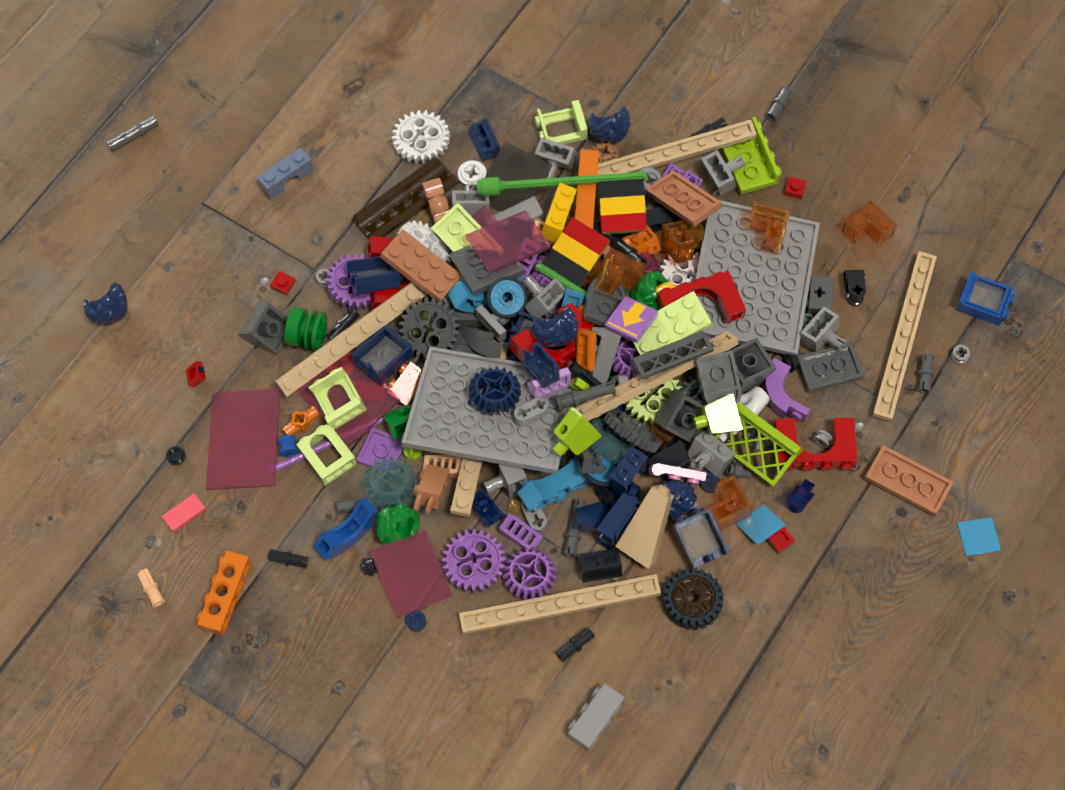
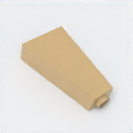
(646, 529)

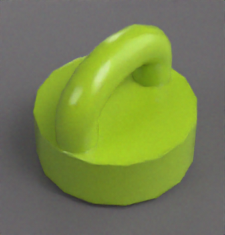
(412, 454)

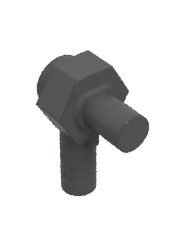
(737, 470)

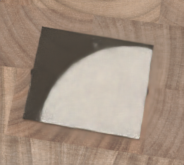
(516, 165)

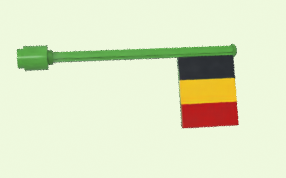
(620, 196)
(573, 255)

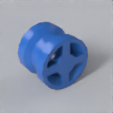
(287, 445)

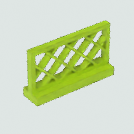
(770, 433)

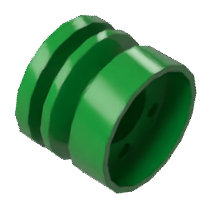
(304, 328)

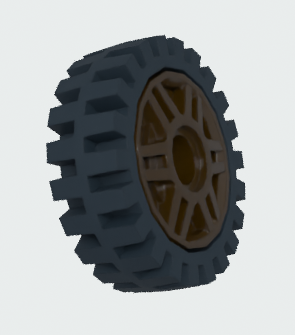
(696, 584)

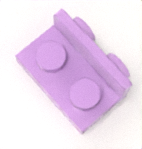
(564, 382)

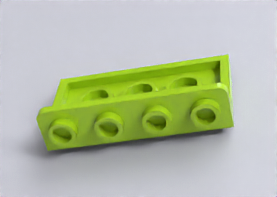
(759, 161)

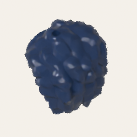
(610, 128)
(108, 308)
(557, 330)
(681, 491)

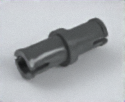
(779, 103)
(926, 373)

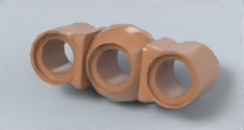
(437, 201)

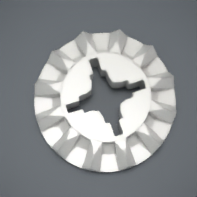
(467, 168)

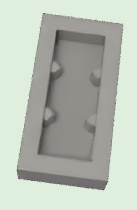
(492, 322)

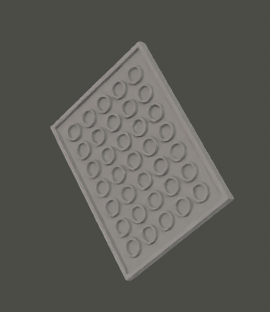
(769, 283)
(449, 424)

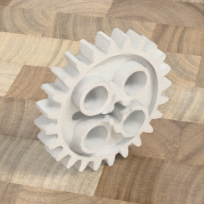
(421, 137)
(428, 239)
(680, 275)

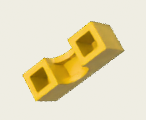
(558, 212)

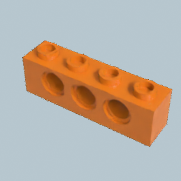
(218, 623)

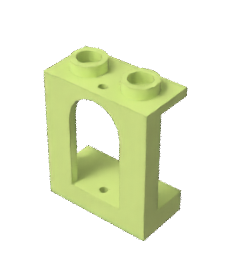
(575, 113)
(338, 417)
(337, 468)

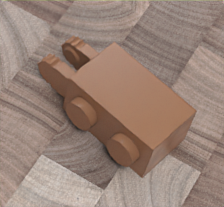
(431, 488)

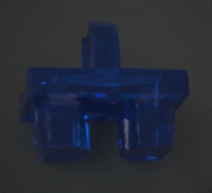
(800, 496)
(481, 502)

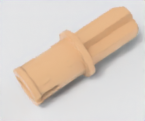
(151, 587)

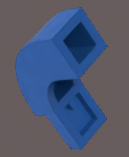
(347, 533)

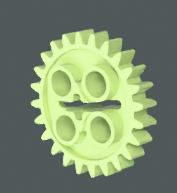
(656, 400)

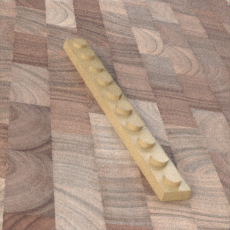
(680, 149)
(904, 336)
(349, 339)
(637, 386)
(469, 477)
(559, 604)

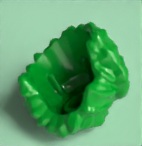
(645, 289)
(396, 523)

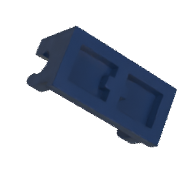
(484, 140)
(541, 365)

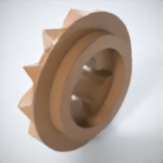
(612, 152)

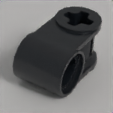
(855, 286)

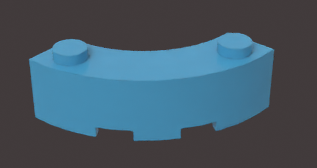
(465, 301)
(553, 487)

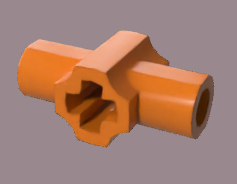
(305, 417)

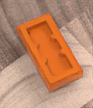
(586, 349)

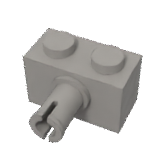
(556, 154)
(721, 172)
(470, 199)
(543, 297)
(822, 330)
(710, 453)
(509, 477)

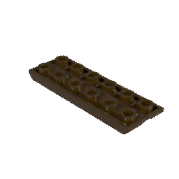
(402, 200)

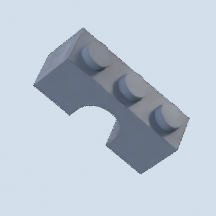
(274, 179)

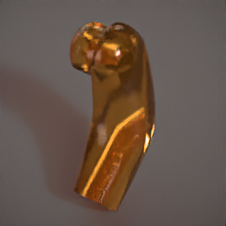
(661, 433)

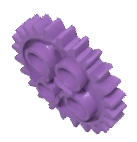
(338, 275)
(469, 544)

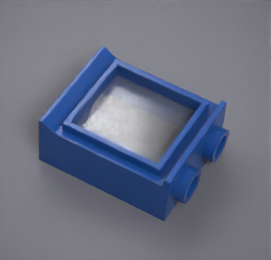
(985, 299)

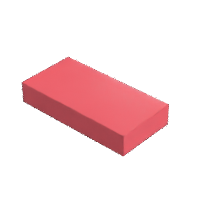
(183, 513)

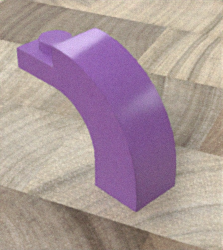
(779, 401)

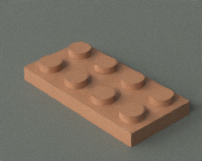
(683, 198)
(420, 265)
(909, 480)

